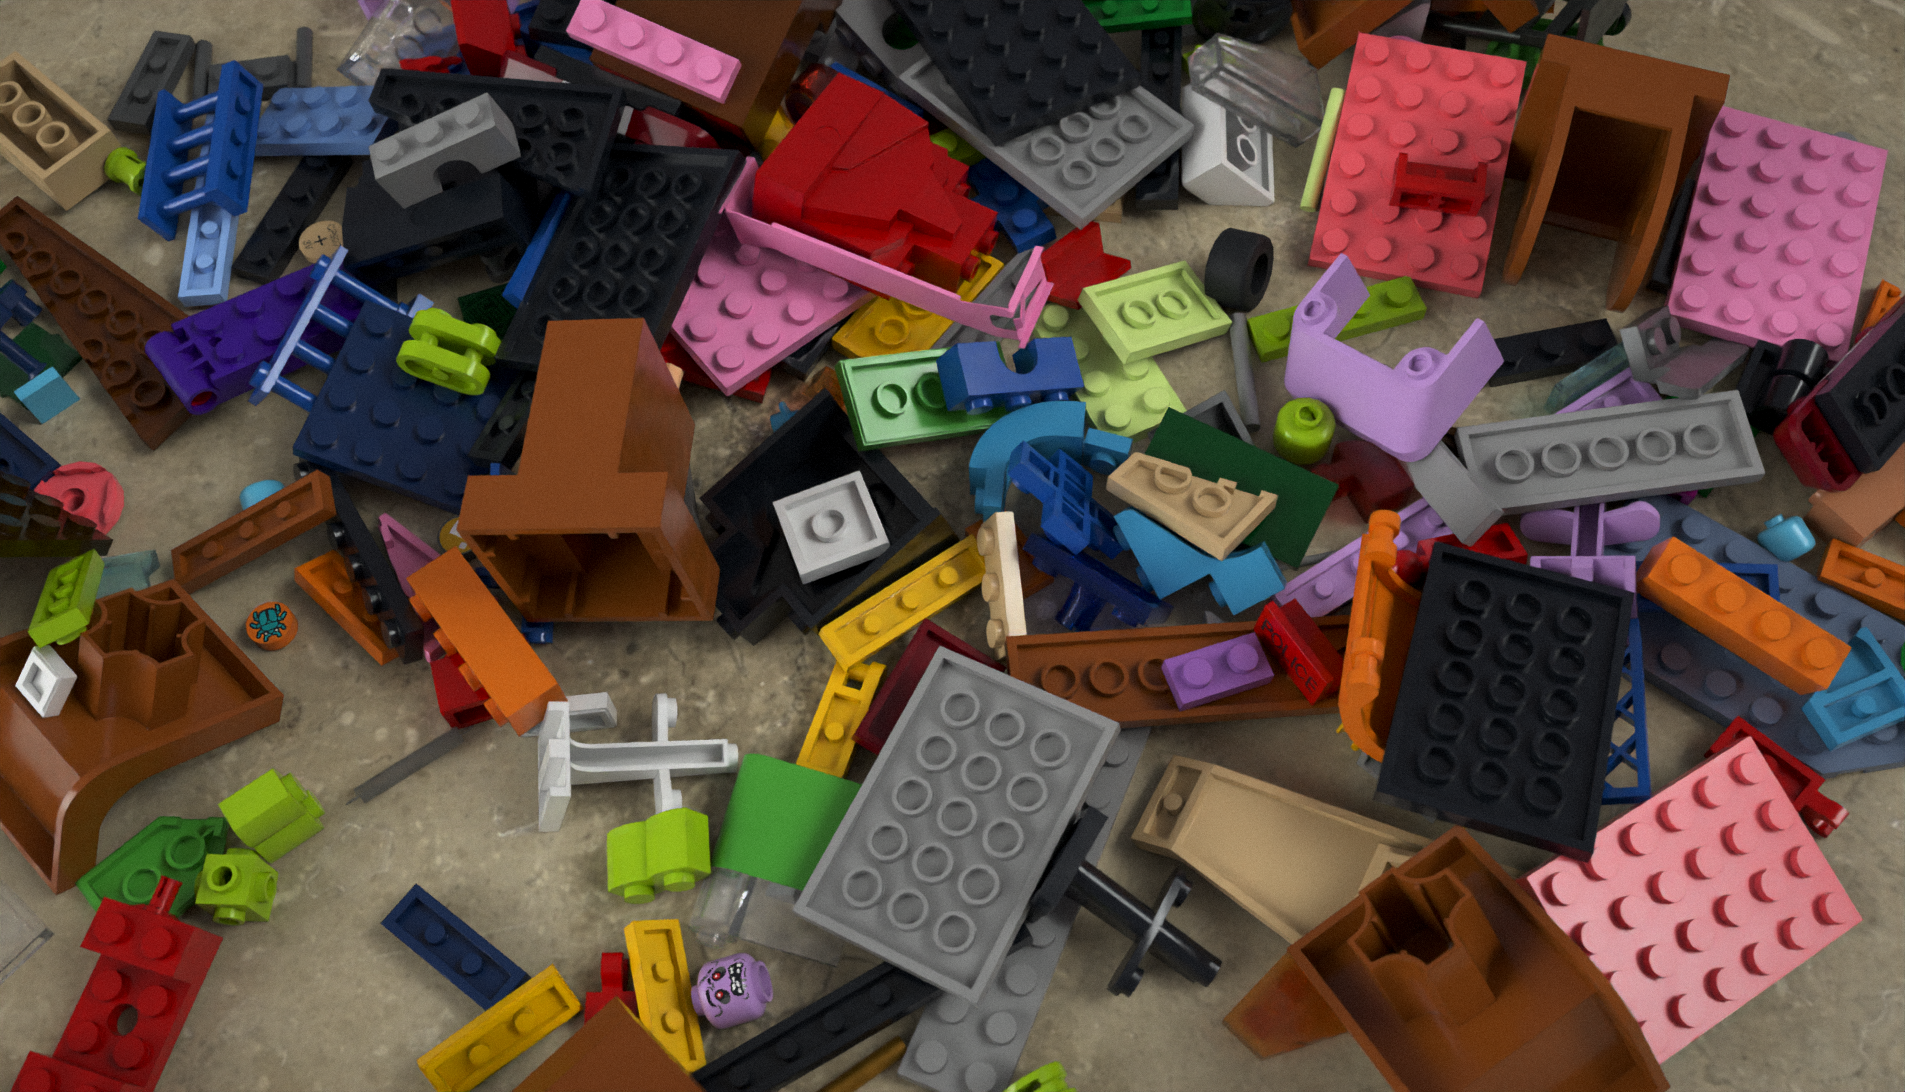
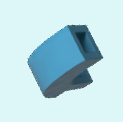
(1043, 427)

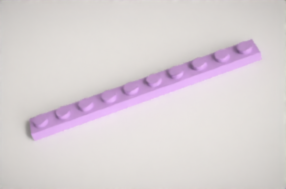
(1332, 581)

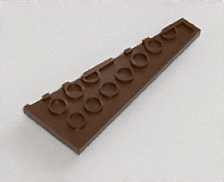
(101, 313)

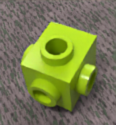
(236, 887)

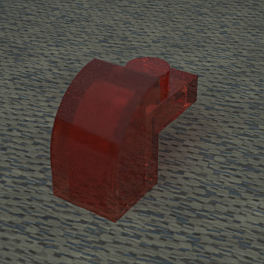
(1367, 477)

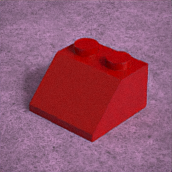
(485, 33)

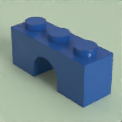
(979, 381)

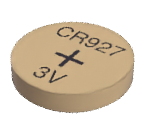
(320, 239)

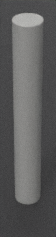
(1244, 372)

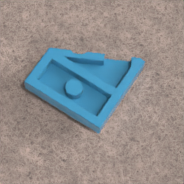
(1861, 697)

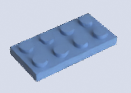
(321, 122)

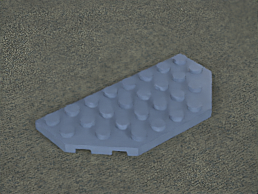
(1727, 686)

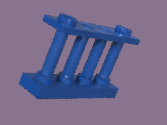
(227, 164)
(325, 272)

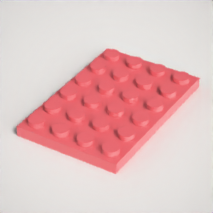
(1441, 111)
(1698, 896)

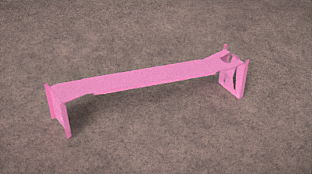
(882, 278)

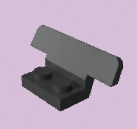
(1678, 371)

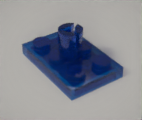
(1094, 587)

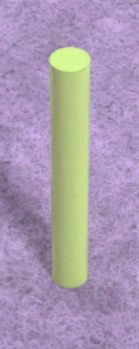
(1323, 150)

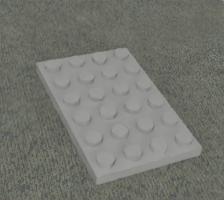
(1072, 163)
(958, 824)

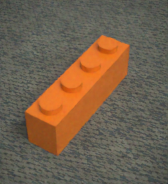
(1740, 617)
(486, 640)

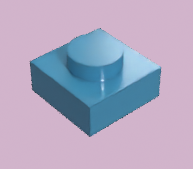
(1105, 451)

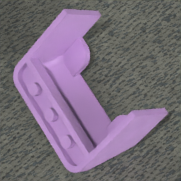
(1394, 408)

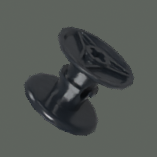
(1241, 19)

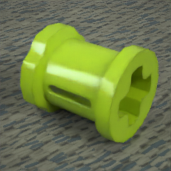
(125, 167)

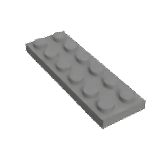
(1612, 453)

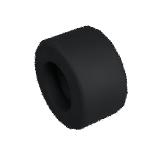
(1239, 269)

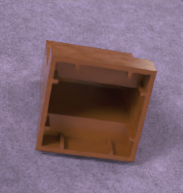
(599, 489)

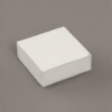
(46, 681)

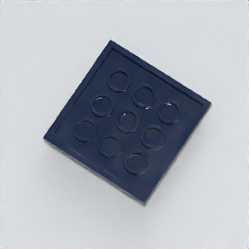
(395, 426)

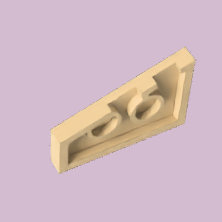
(1199, 510)

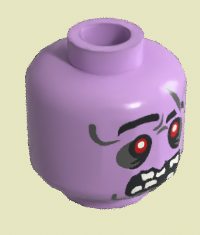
(732, 990)

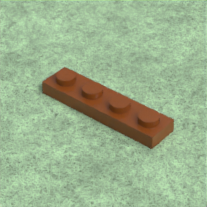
(254, 532)

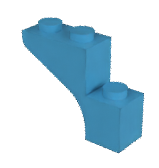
(1173, 562)

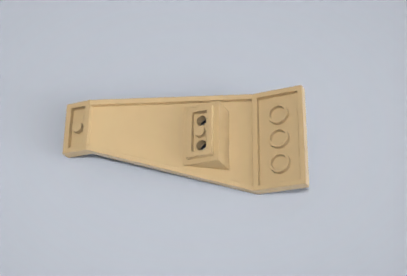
(1268, 846)

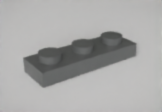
(156, 70)

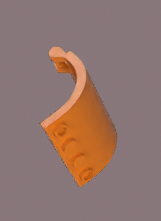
(1377, 637)

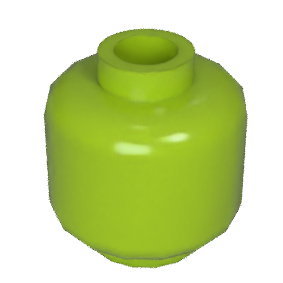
(1304, 430)

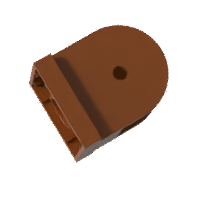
(1606, 151)

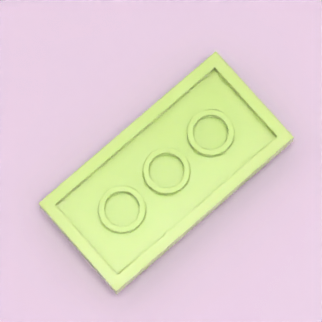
(1117, 395)

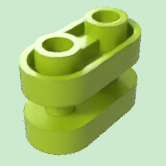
(449, 351)

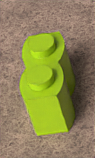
(273, 814)
(658, 855)

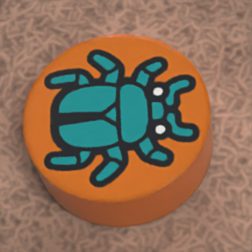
(272, 626)

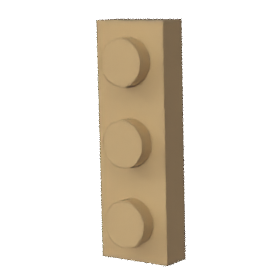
(1001, 581)

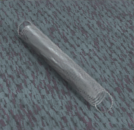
(407, 758)

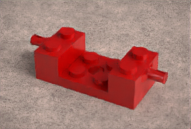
(144, 964)

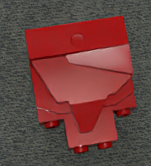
(876, 186)

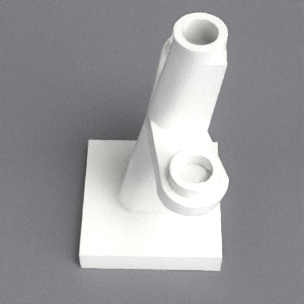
(569, 763)

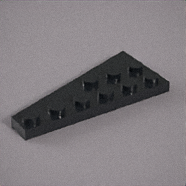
(559, 127)

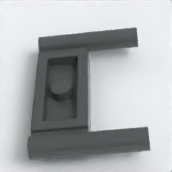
(272, 72)

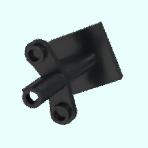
(1147, 928)

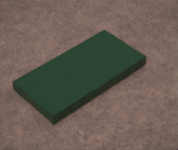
(1216, 455)

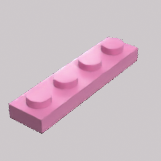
(654, 48)

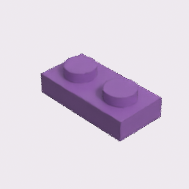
(1217, 671)

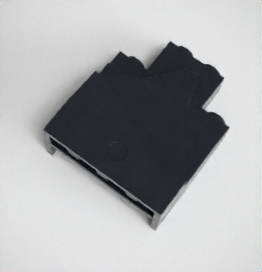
(464, 220)
(755, 562)

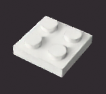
(831, 527)

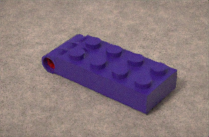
(222, 346)

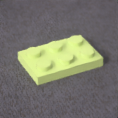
(1154, 311)

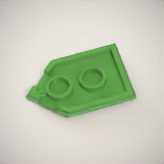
(164, 848)

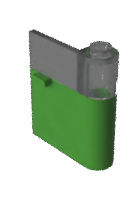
(765, 856)

